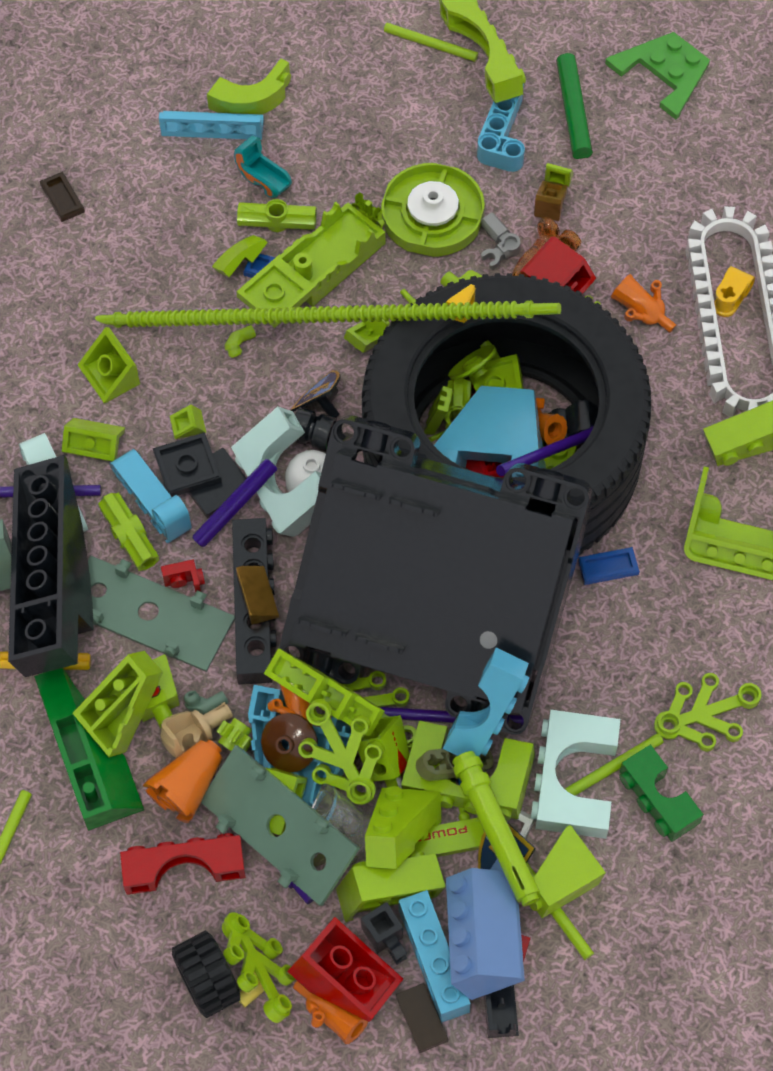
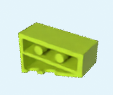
(119, 703)
(399, 823)
(371, 887)

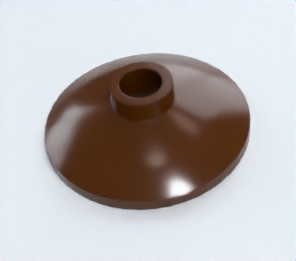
(293, 729)

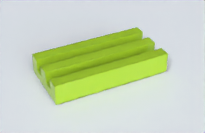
(438, 410)

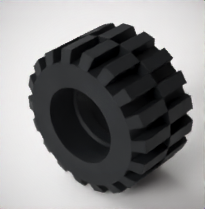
(206, 974)

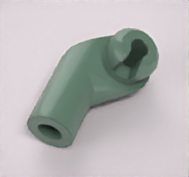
(201, 704)

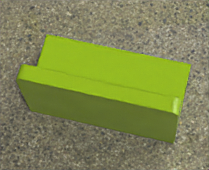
(91, 439)

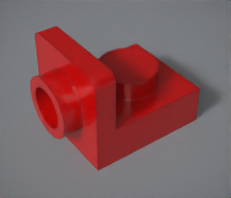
(180, 573)

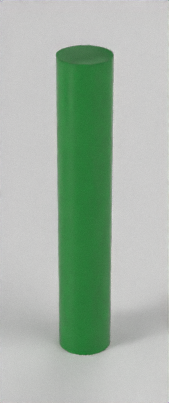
(574, 106)

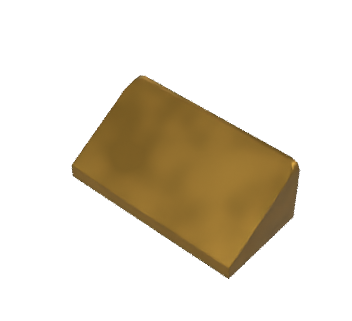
(257, 593)

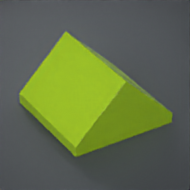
(109, 367)

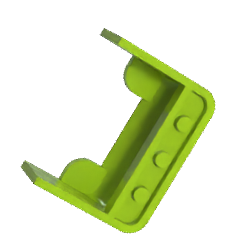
(724, 541)

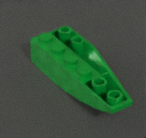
(99, 782)

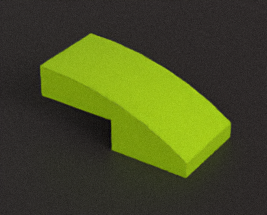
(245, 249)

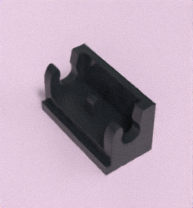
(501, 1013)

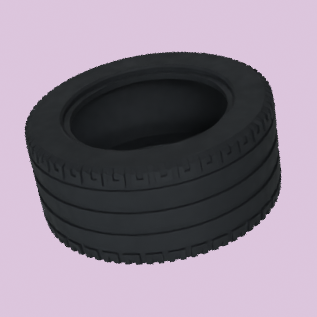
(574, 352)

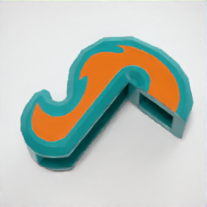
(260, 169)

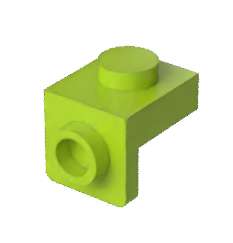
(365, 334)

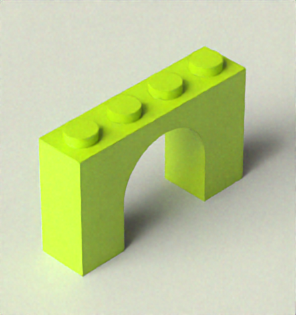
(508, 780)

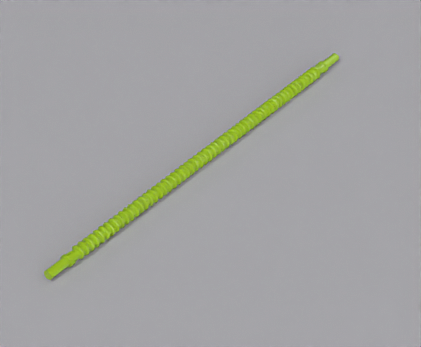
(330, 314)

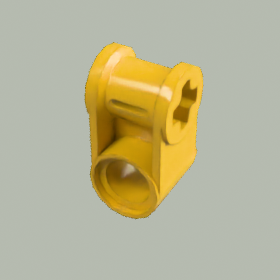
(732, 291)

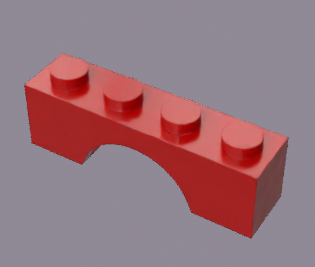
(146, 866)

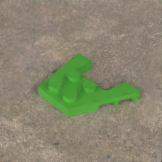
(671, 61)

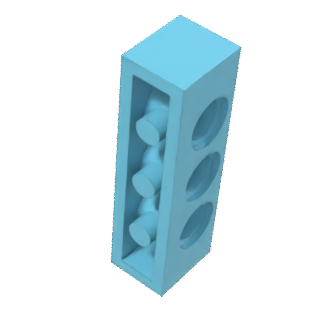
(432, 955)

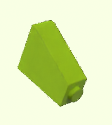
(566, 873)

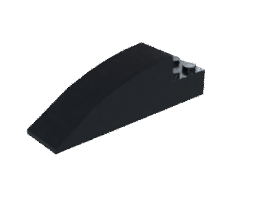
(47, 570)

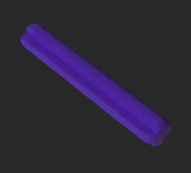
(234, 503)

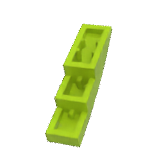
(313, 685)

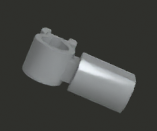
(507, 243)

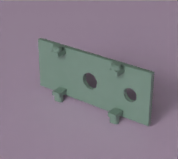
(182, 628)
(248, 798)

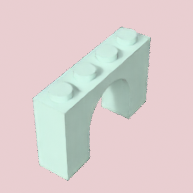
(267, 440)
(556, 807)

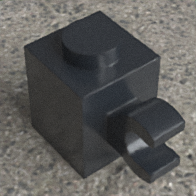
(384, 932)

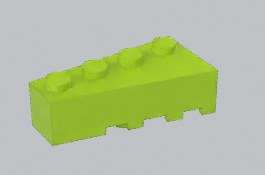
(741, 435)

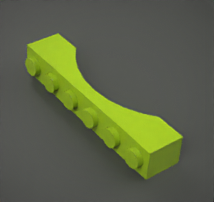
(502, 75)

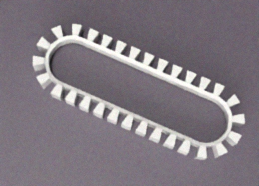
(705, 304)

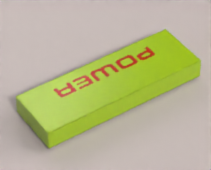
(452, 838)

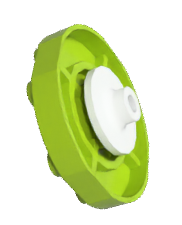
(432, 209)

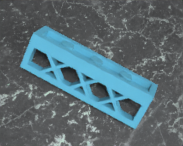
(210, 125)

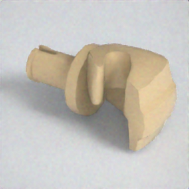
(187, 728)

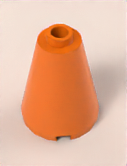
(185, 780)

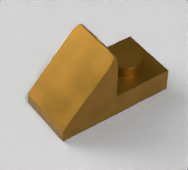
(550, 200)

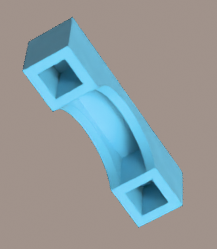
(500, 682)

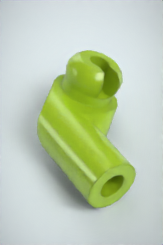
(238, 337)

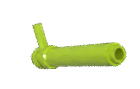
(477, 787)

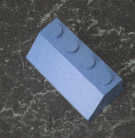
(483, 932)

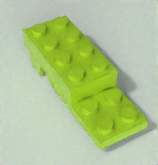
(318, 259)

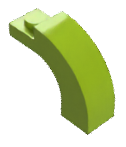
(254, 98)

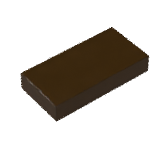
(62, 196)
(421, 1018)

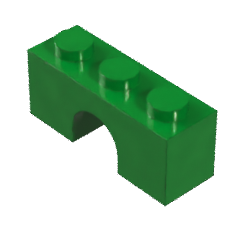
(671, 815)

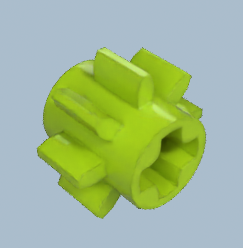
(234, 734)

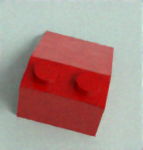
(345, 972)

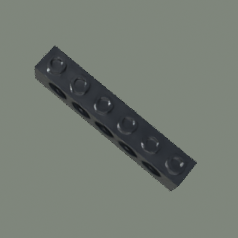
(246, 535)

